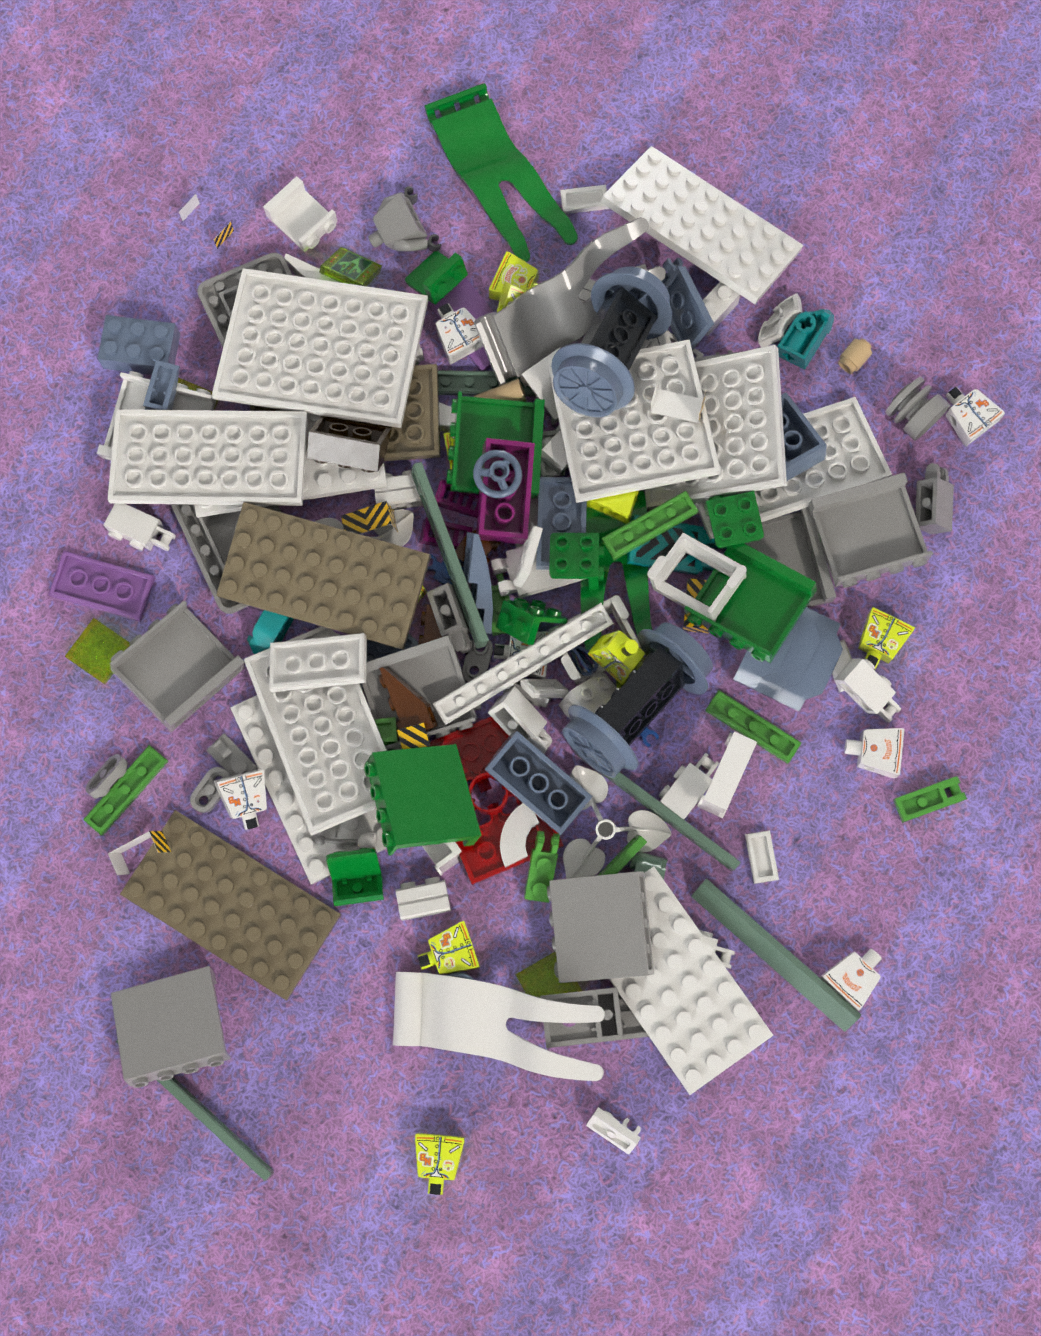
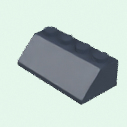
(538, 782)

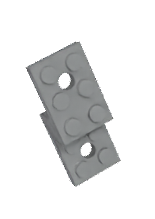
(617, 1024)

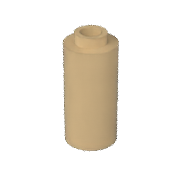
(509, 391)

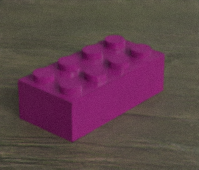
(506, 517)

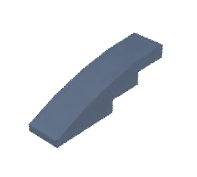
(162, 387)
(477, 574)

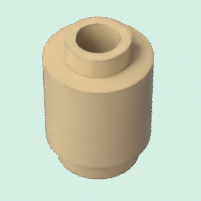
(855, 355)

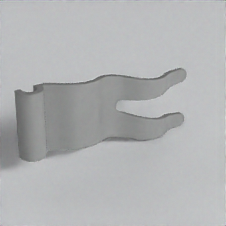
(551, 311)

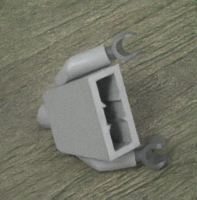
(400, 225)

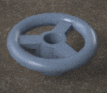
(503, 466)

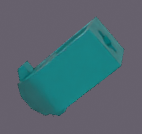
(805, 336)
(268, 629)

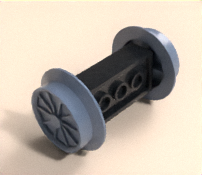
(595, 373)
(671, 663)

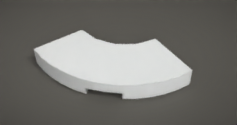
(784, 314)
(515, 834)

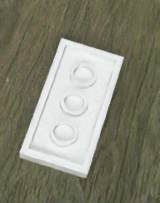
(318, 662)

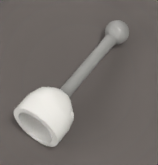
(366, 840)

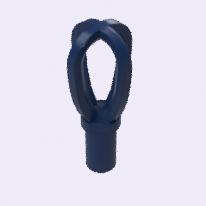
(576, 651)

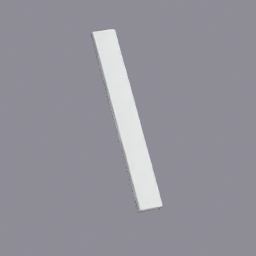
(522, 664)

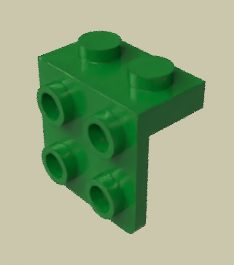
(437, 276)
(734, 519)
(576, 557)
(523, 618)
(355, 876)

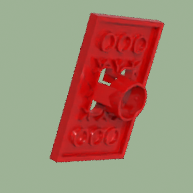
(476, 749)

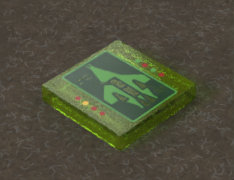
(350, 268)

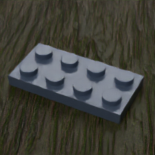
(557, 514)

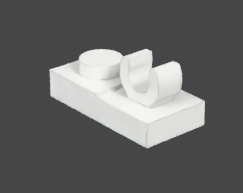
(616, 1133)

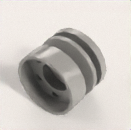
(917, 408)

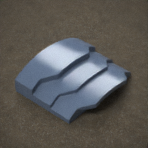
(801, 664)

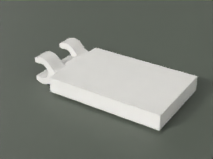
(537, 581)

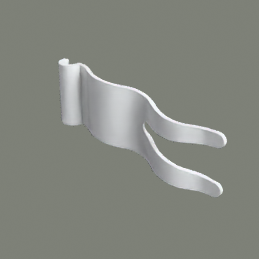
(473, 1017)

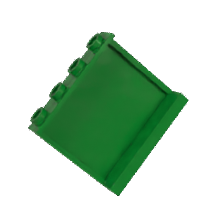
(494, 419)
(761, 607)
(421, 797)

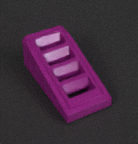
(457, 507)
(425, 539)

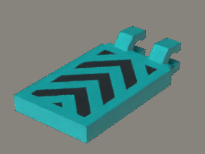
(661, 545)

